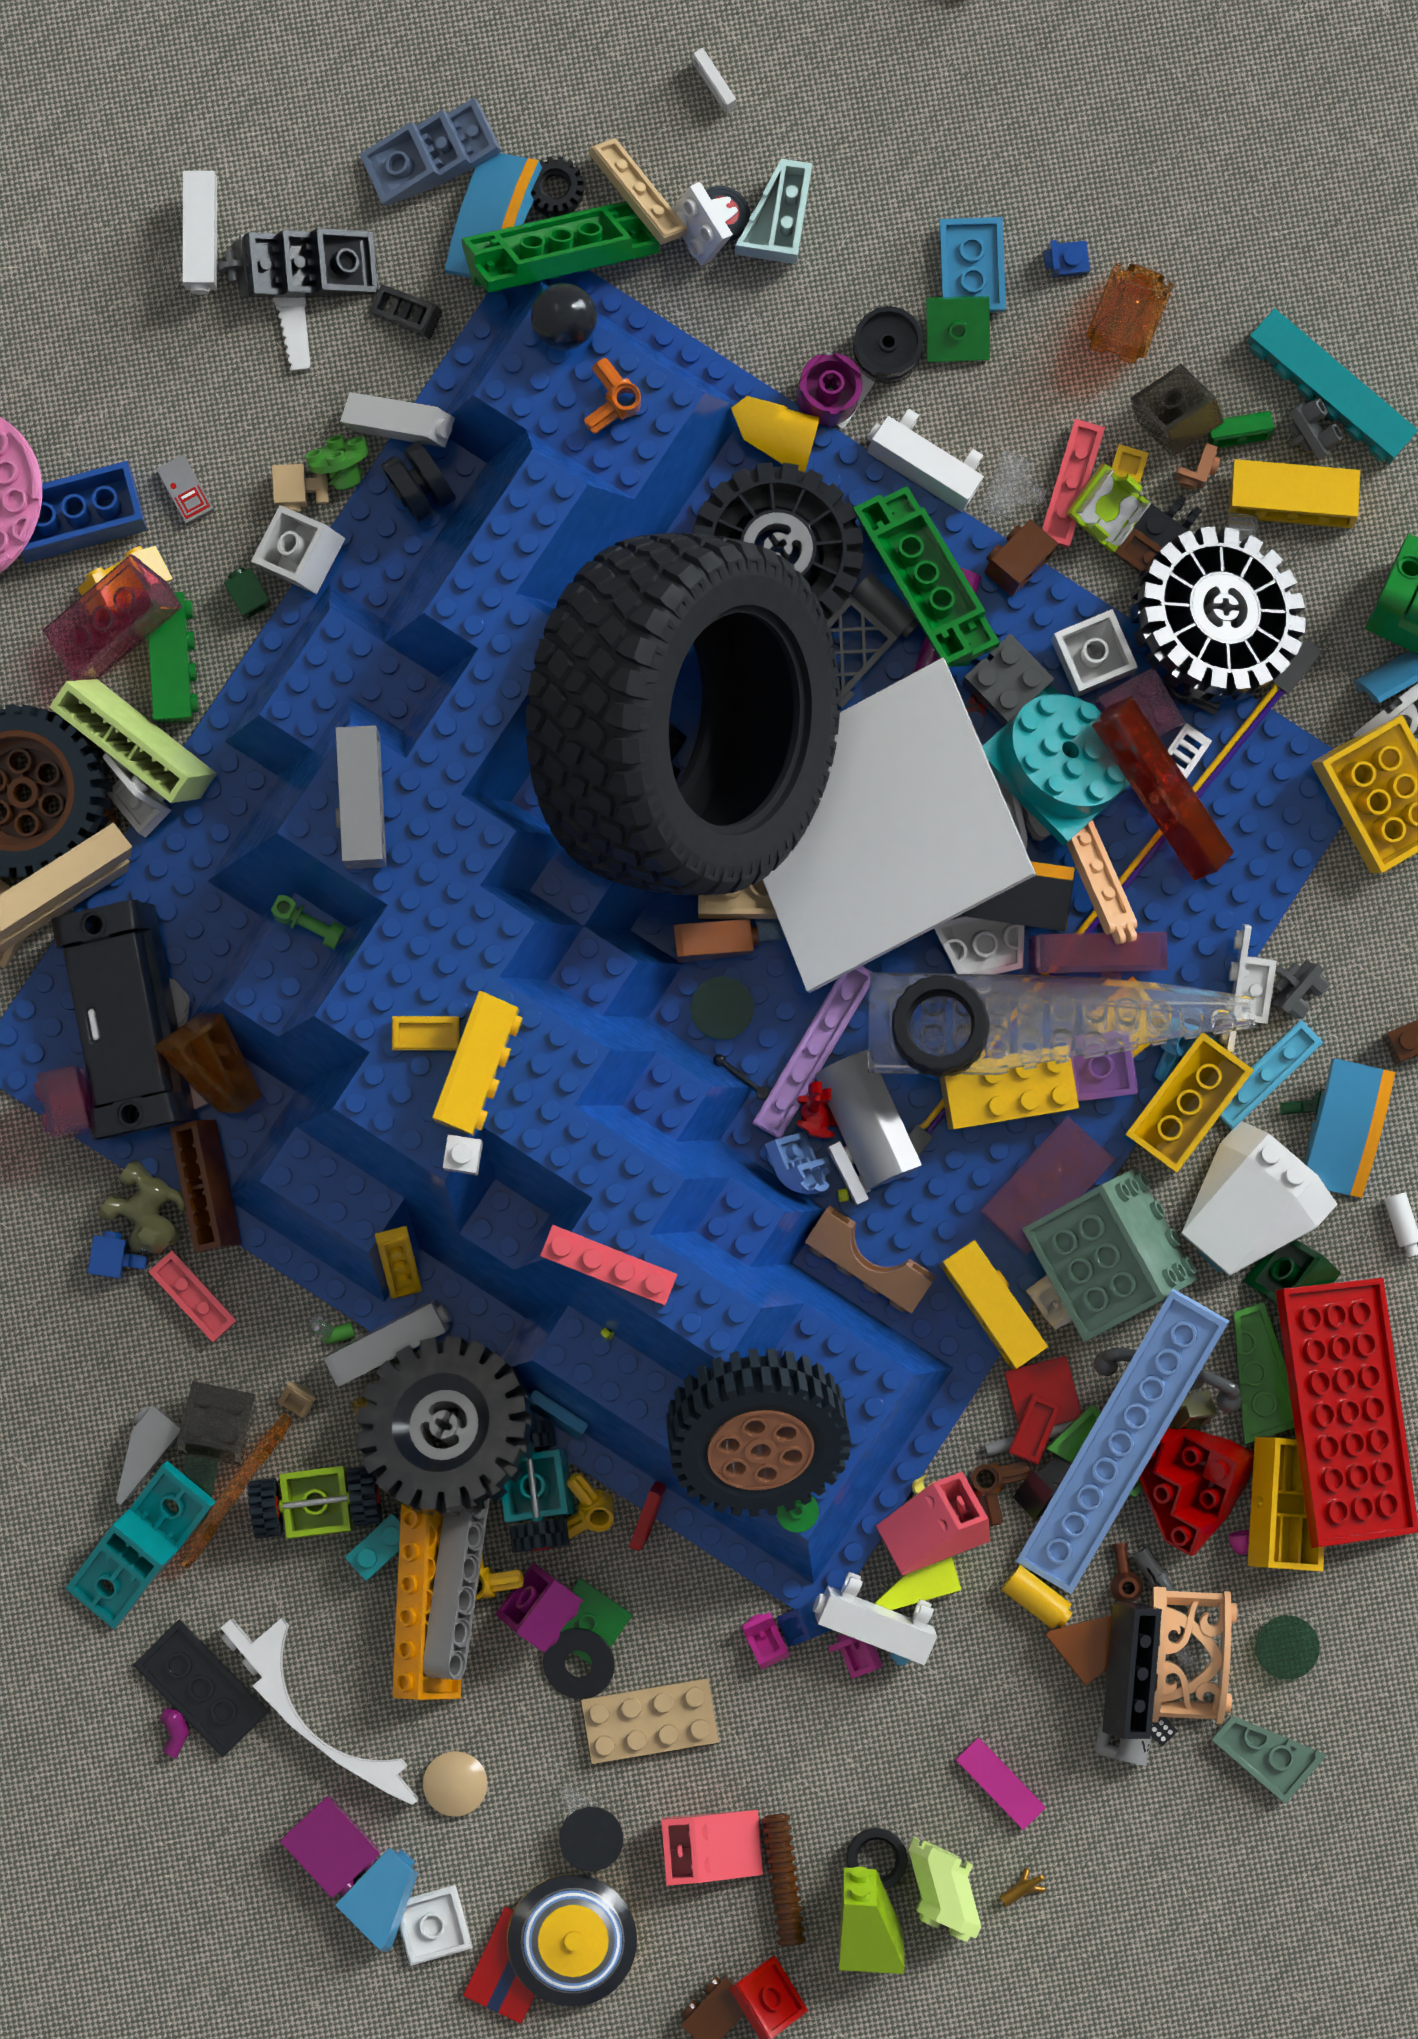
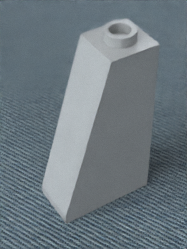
(383, 1342)

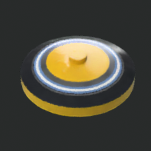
(571, 1940)

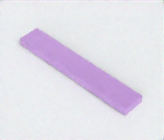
(813, 1051)

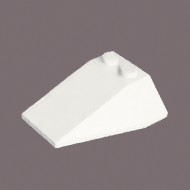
(1254, 1200)

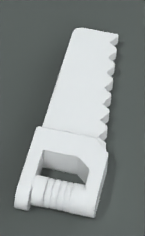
(295, 331)

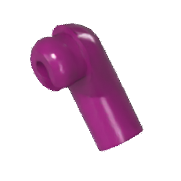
(177, 1730)

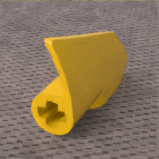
(776, 430)

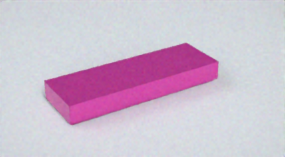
(1000, 1783)

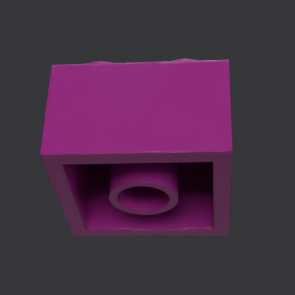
(539, 1608)

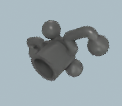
(1227, 1399)

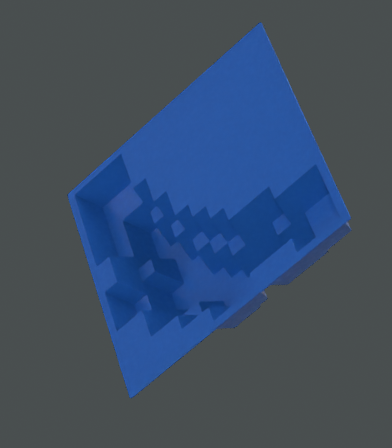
(609, 1086)

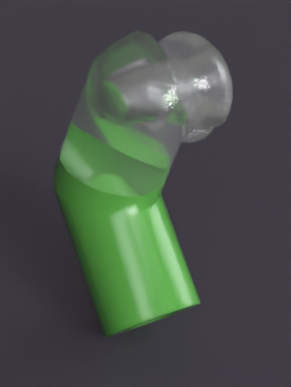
(327, 1333)

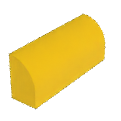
(1295, 493)

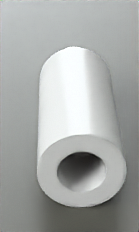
(1403, 1223)

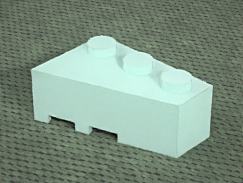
(778, 219)

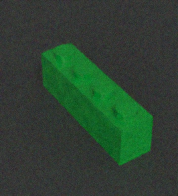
(172, 667)

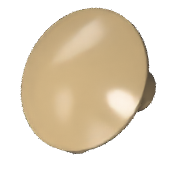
(455, 1783)

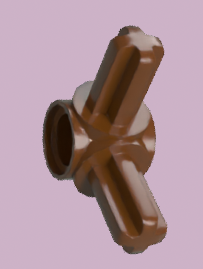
(1000, 1476)

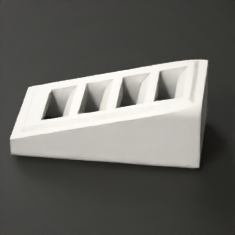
(1196, 735)

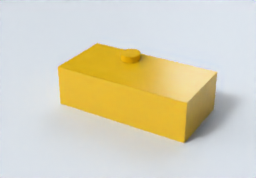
(993, 1305)

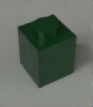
(247, 592)

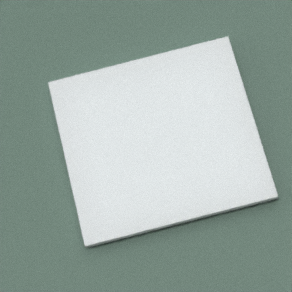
(901, 832)

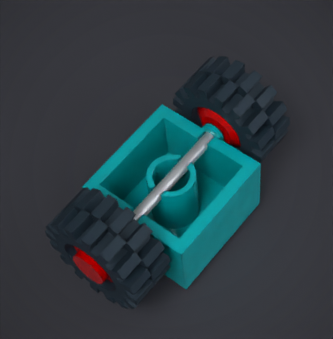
(540, 1495)

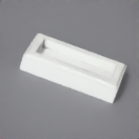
(714, 80)

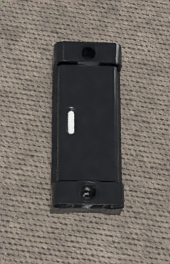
(121, 1014)

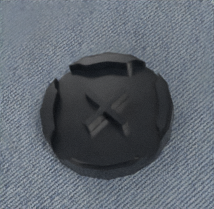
(591, 1838)

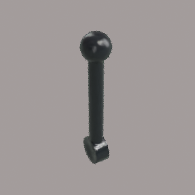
(761, 1092)

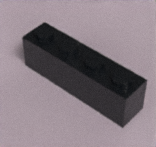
(1131, 1670)

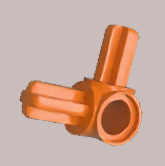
(612, 409)

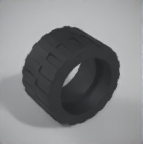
(934, 987)

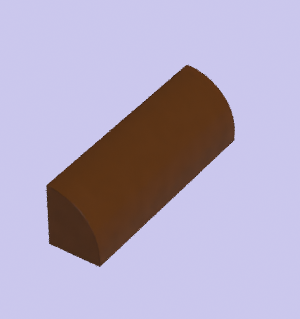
(205, 1185)

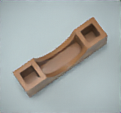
(835, 1239)

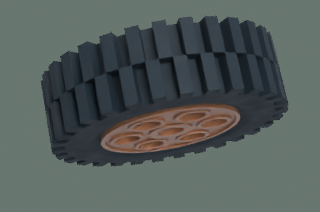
(758, 1432)

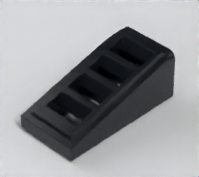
(431, 311)

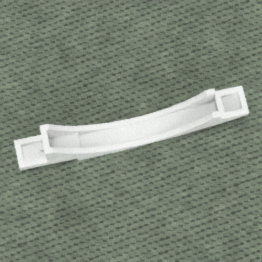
(266, 1658)

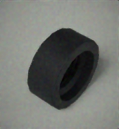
(890, 1838)

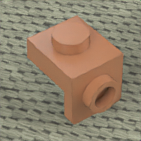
(1207, 466)

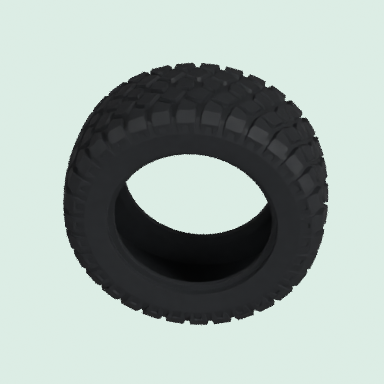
(607, 699)

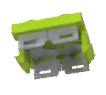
(1109, 507)

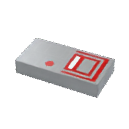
(185, 489)

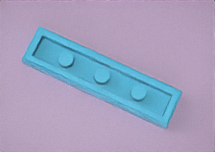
(1271, 1072)

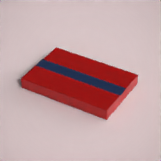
(494, 1979)

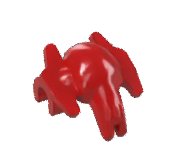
(815, 1113)

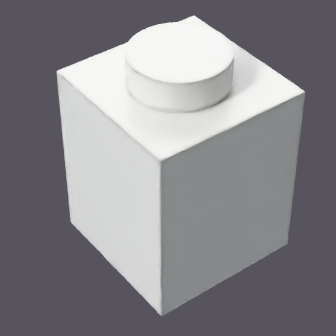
(462, 1155)

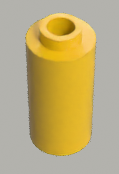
(1037, 1597)

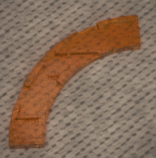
(234, 1490)

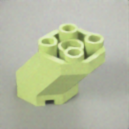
(944, 1890)

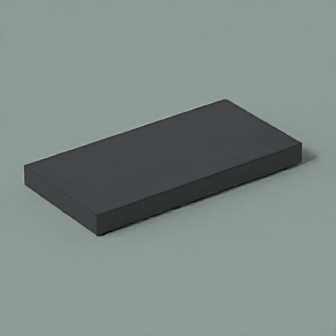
(201, 1688)

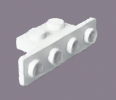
(1251, 978)

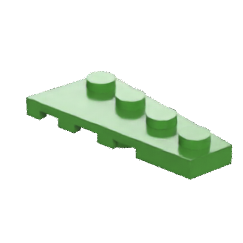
(1261, 1375)

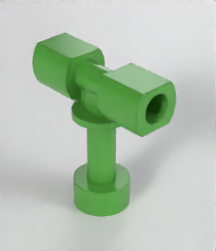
(286, 911)

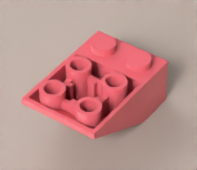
(935, 1525)
(711, 1847)

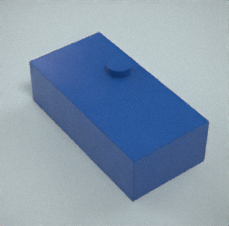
(86, 512)

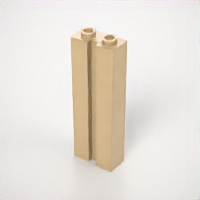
(62, 884)

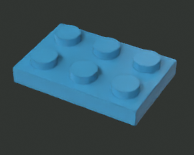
(973, 259)

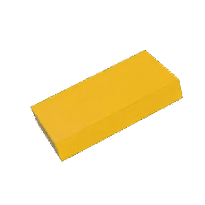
(425, 1033)

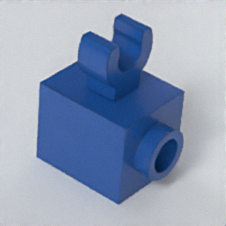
(110, 1256)

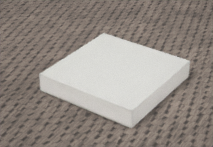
(434, 1926)

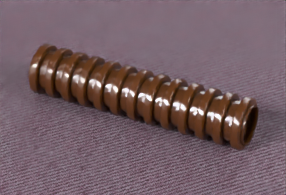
(783, 1880)

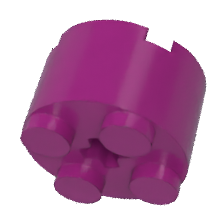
(815, 380)

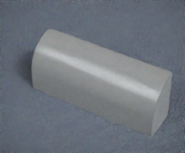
(868, 1121)

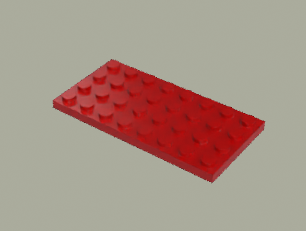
(1347, 1412)

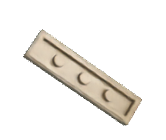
(638, 191)

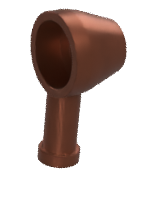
(1124, 1575)

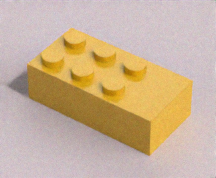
(1008, 1096)

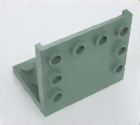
(1110, 1253)

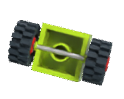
(314, 1502)

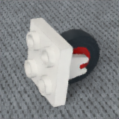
(711, 219)

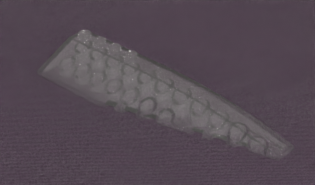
(1048, 1018)

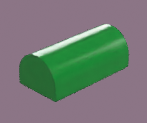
(1242, 430)

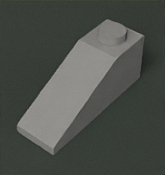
(147, 1446)

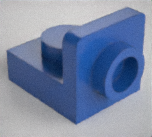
(1067, 259)
(800, 1625)

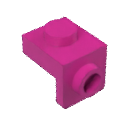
(765, 1640)
(858, 1655)

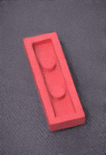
(192, 1296)

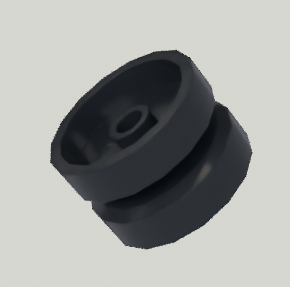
(884, 363)
(414, 484)

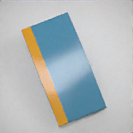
(494, 200)
(1348, 1126)

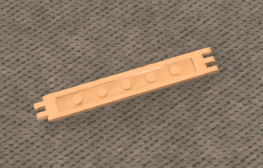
(1103, 885)

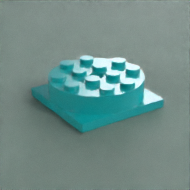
(1056, 763)

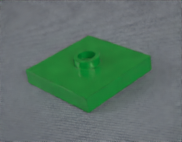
(957, 328)
(598, 1615)

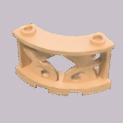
(1172, 1619)

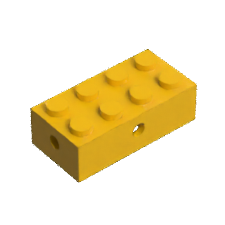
(1278, 1510)

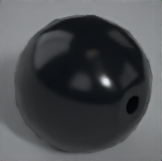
(563, 316)

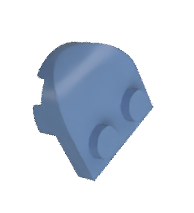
(797, 1164)

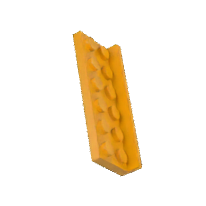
(416, 1576)

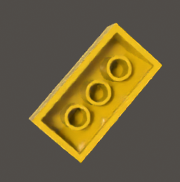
(476, 1064)
(1189, 1102)

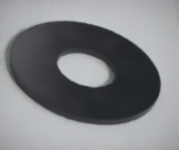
(602, 1664)

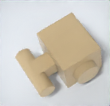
(292, 486)

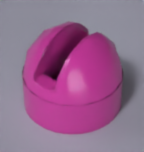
(1239, 1541)

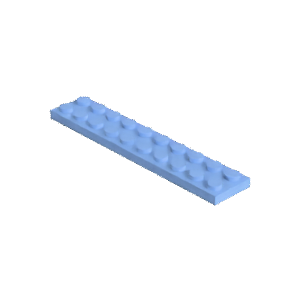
(1122, 1441)

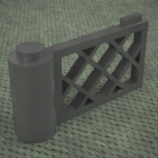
(885, 613)

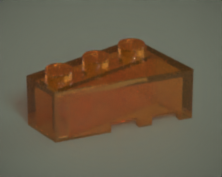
(212, 1062)

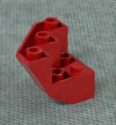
(1194, 1485)

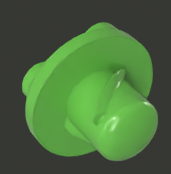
(339, 460)

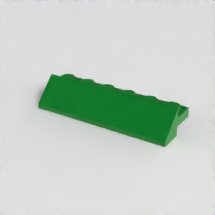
(557, 246)
(927, 577)

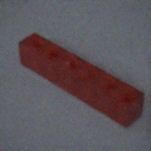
(1162, 788)

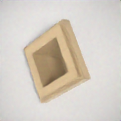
(297, 1399)

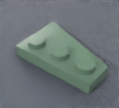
(1268, 1757)

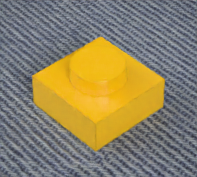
(1129, 461)

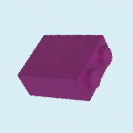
(331, 1847)

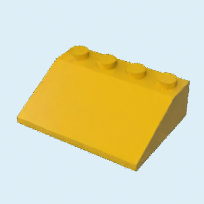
(1376, 792)

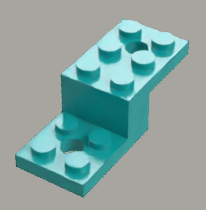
(140, 1545)

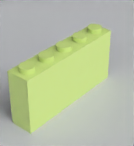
(133, 740)

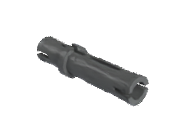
(1156, 1575)

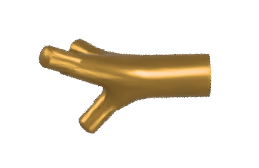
(1023, 1888)

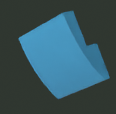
(1390, 677)

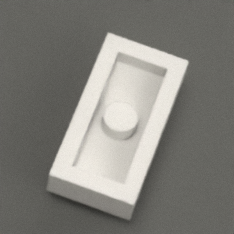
(843, 1163)

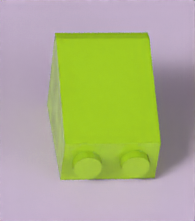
(868, 1926)

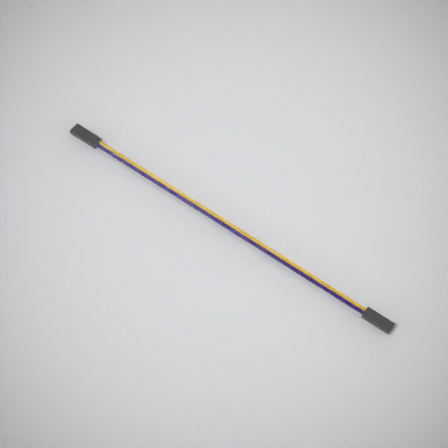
(1285, 682)

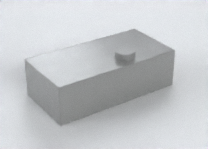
(360, 797)

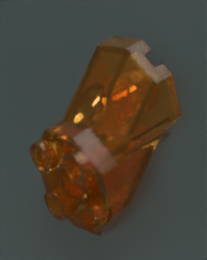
(1129, 312)

